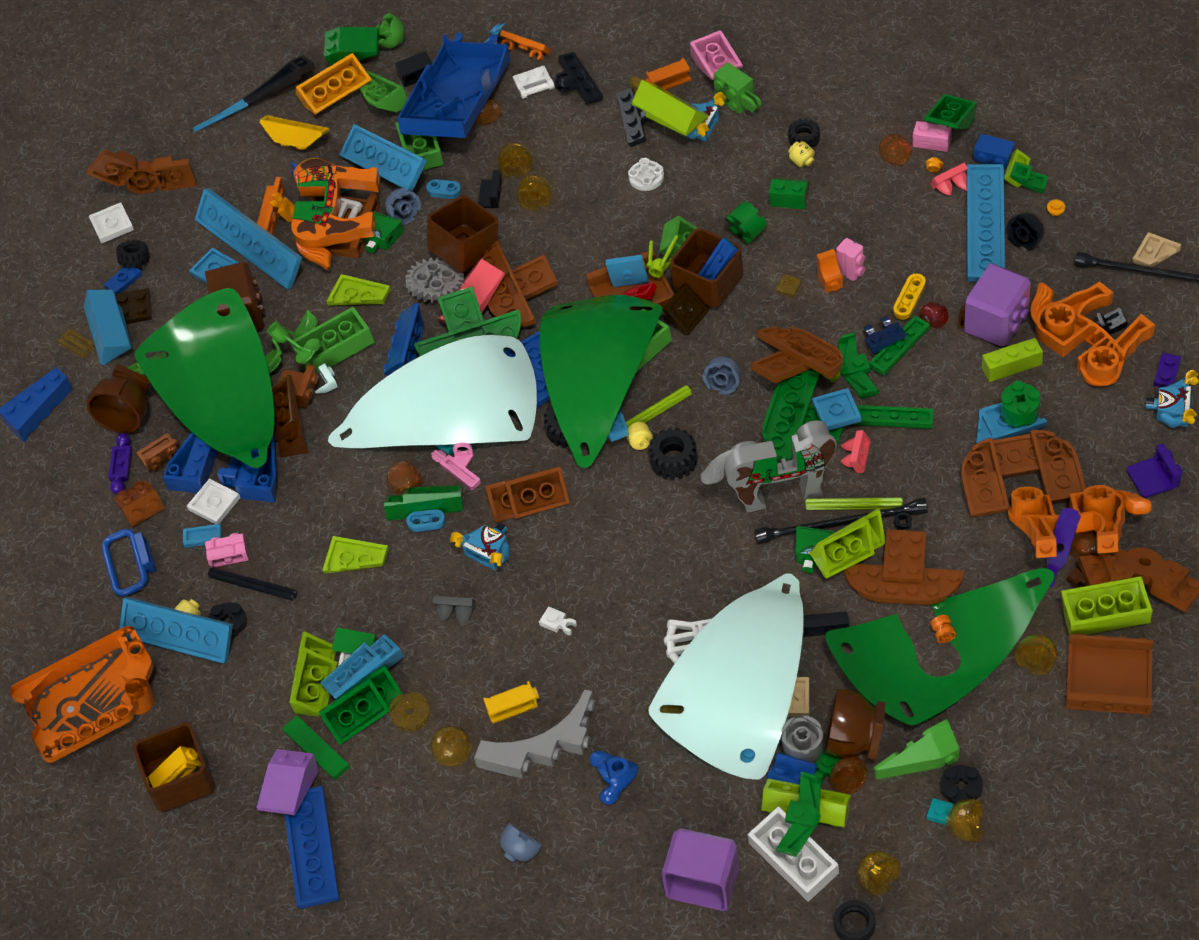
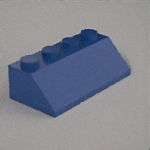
(408, 331)

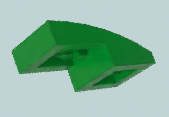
(1025, 176)

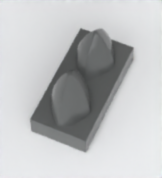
(462, 606)

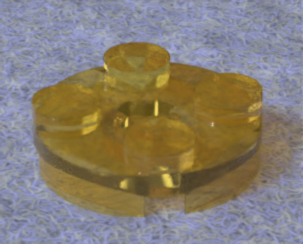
(413, 721)

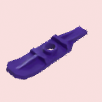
(1064, 534)

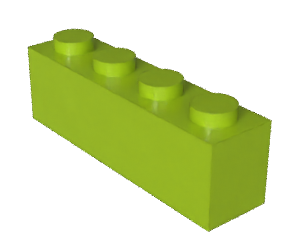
(833, 805)

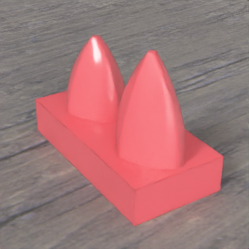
(956, 174)
(859, 450)

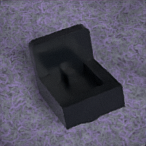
(1112, 321)

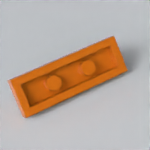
(525, 44)

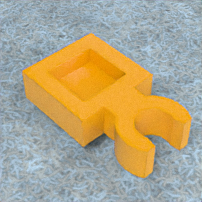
(284, 206)

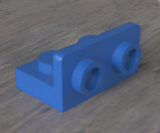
(789, 768)

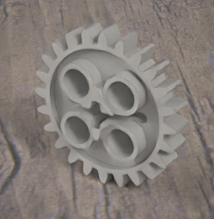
(433, 279)

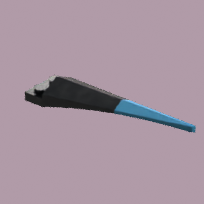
(286, 77)

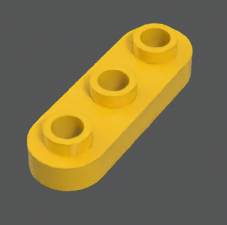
(903, 306)

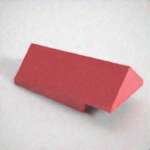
(484, 280)

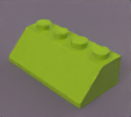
(1106, 606)

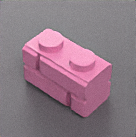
(932, 136)
(850, 259)
(227, 550)

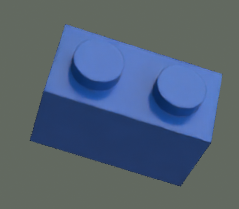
(993, 150)

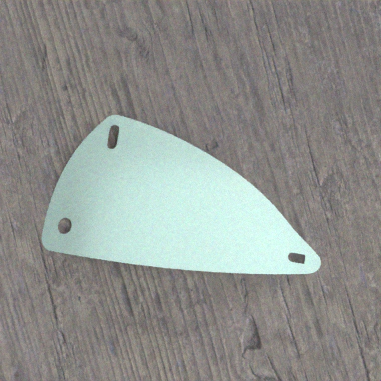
(448, 398)
(737, 680)

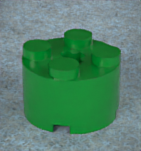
(745, 222)
(1020, 404)

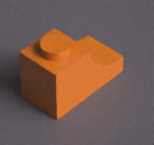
(828, 271)

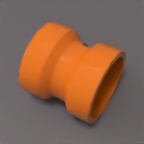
(943, 629)

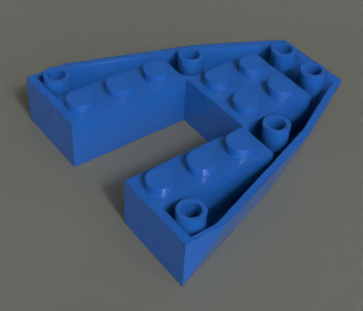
(195, 460)

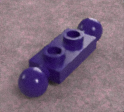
(120, 463)

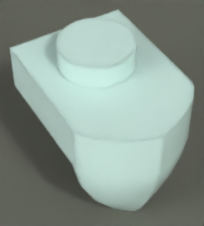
(327, 375)

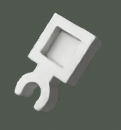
(556, 620)

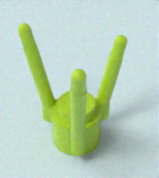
(657, 267)

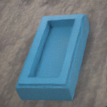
(199, 535)

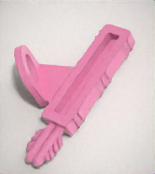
(457, 465)

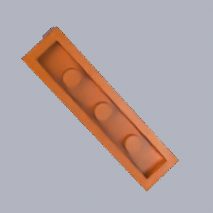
(269, 214)

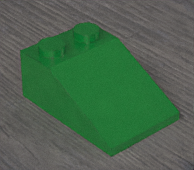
(347, 40)
(953, 112)

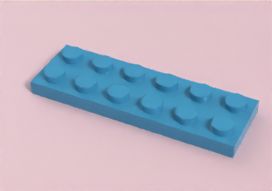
(391, 160)
(177, 629)

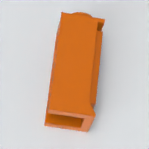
(670, 75)

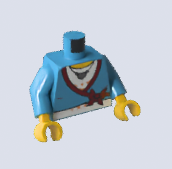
(711, 108)
(1174, 402)
(485, 545)

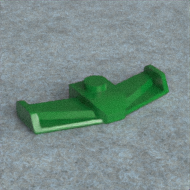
(855, 367)
(802, 815)

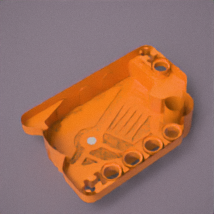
(127, 672)

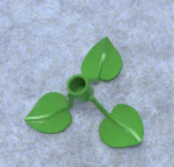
(280, 334)

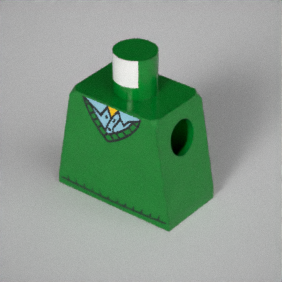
(386, 232)
(805, 542)

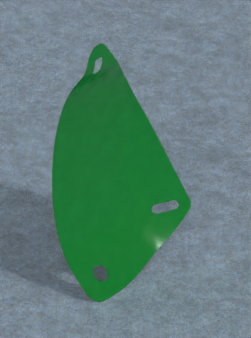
(590, 363)
(215, 376)
(986, 629)

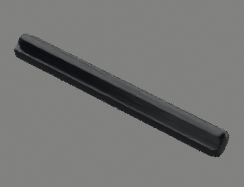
(252, 583)

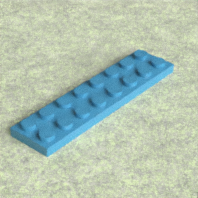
(985, 218)
(248, 238)

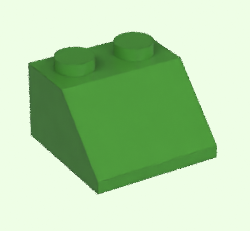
(679, 227)

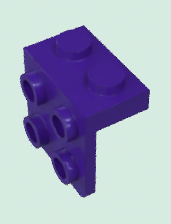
(1156, 473)

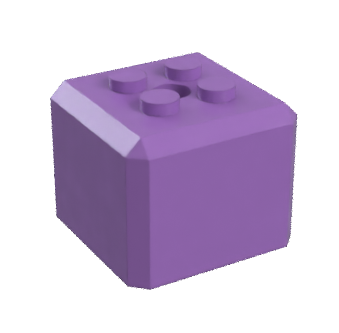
(997, 305)
(701, 869)

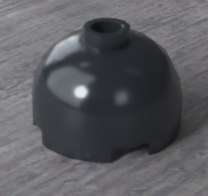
(1023, 227)

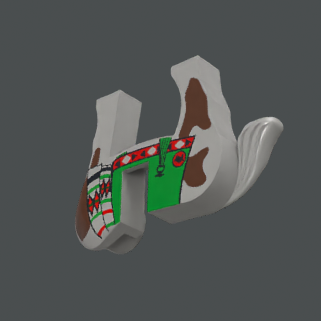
(756, 464)

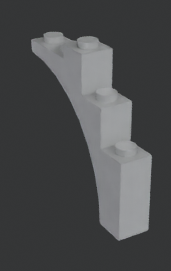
(516, 757)

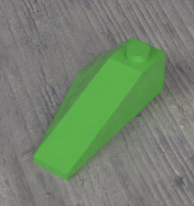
(384, 93)
(930, 752)

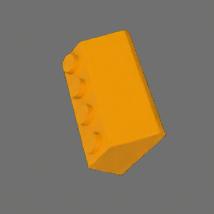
(332, 84)

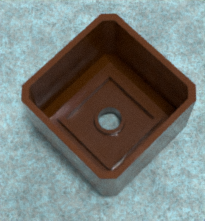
(461, 232)
(691, 259)
(239, 278)
(156, 749)

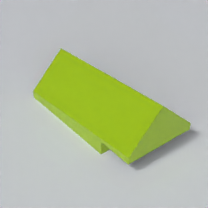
(667, 108)
(850, 544)
(312, 667)

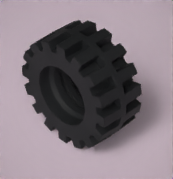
(801, 127)
(132, 253)

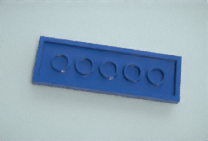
(312, 851)

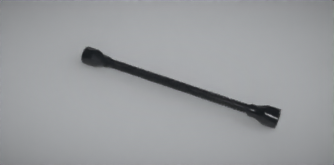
(1085, 260)
(765, 534)

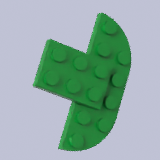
(466, 320)
(790, 410)

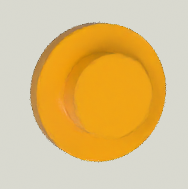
(934, 164)
(1056, 207)

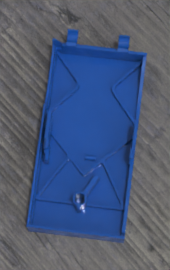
(454, 88)

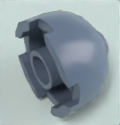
(402, 203)
(720, 372)
(518, 844)

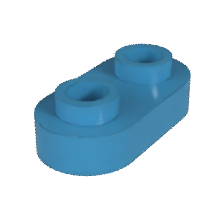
(443, 189)
(426, 520)

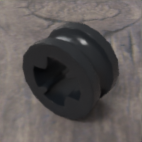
(903, 516)

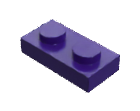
(1167, 370)

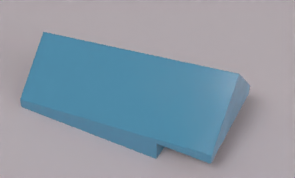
(106, 324)
(362, 664)

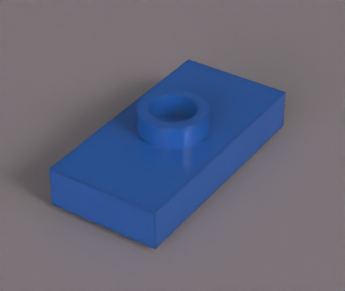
(123, 279)

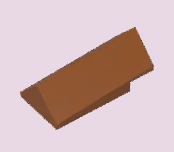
(527, 494)

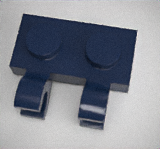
(885, 337)

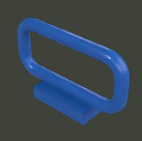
(143, 558)

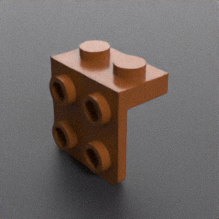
(304, 383)
(158, 452)
(139, 502)

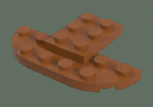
(518, 284)
(797, 353)
(903, 574)

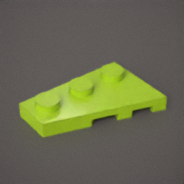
(357, 292)
(353, 554)

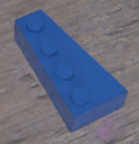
(34, 404)

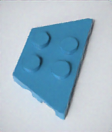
(993, 426)

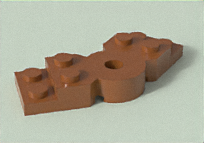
(142, 176)
(1164, 578)

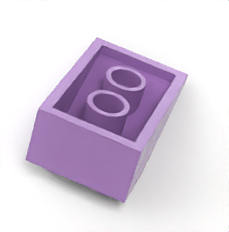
(287, 781)

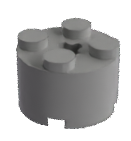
(802, 738)

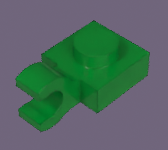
(825, 765)

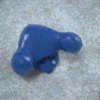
(616, 772)

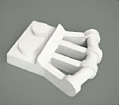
(671, 638)

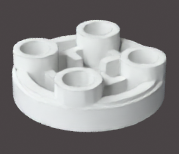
(646, 175)

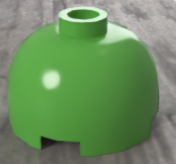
(391, 31)

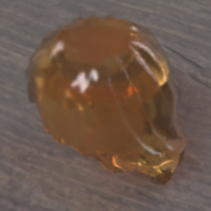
(489, 113)
(895, 149)
(403, 475)
(1084, 544)
(849, 774)

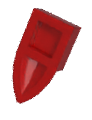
(642, 291)

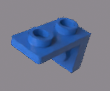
(229, 475)

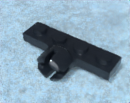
(576, 78)
(632, 117)

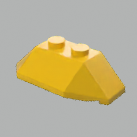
(292, 132)

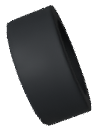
(854, 906)

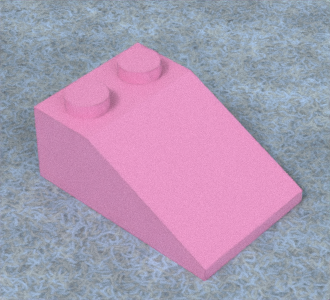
(712, 53)

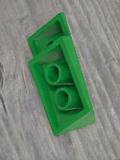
(414, 499)
(360, 705)

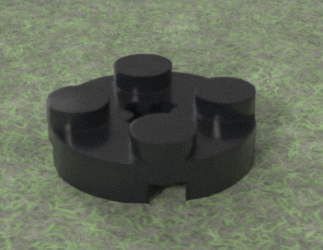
(233, 611)
(957, 774)

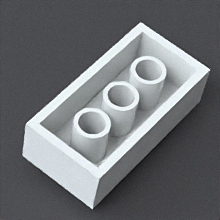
(806, 872)

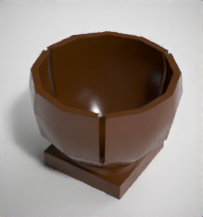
(120, 401)
(854, 725)

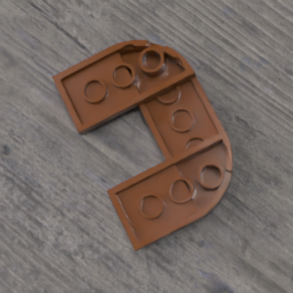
(1014, 456)

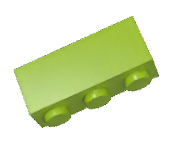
(1012, 359)

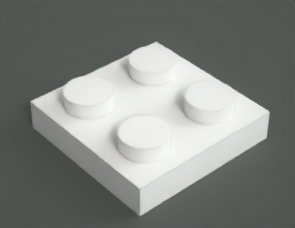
(111, 222)
(213, 501)

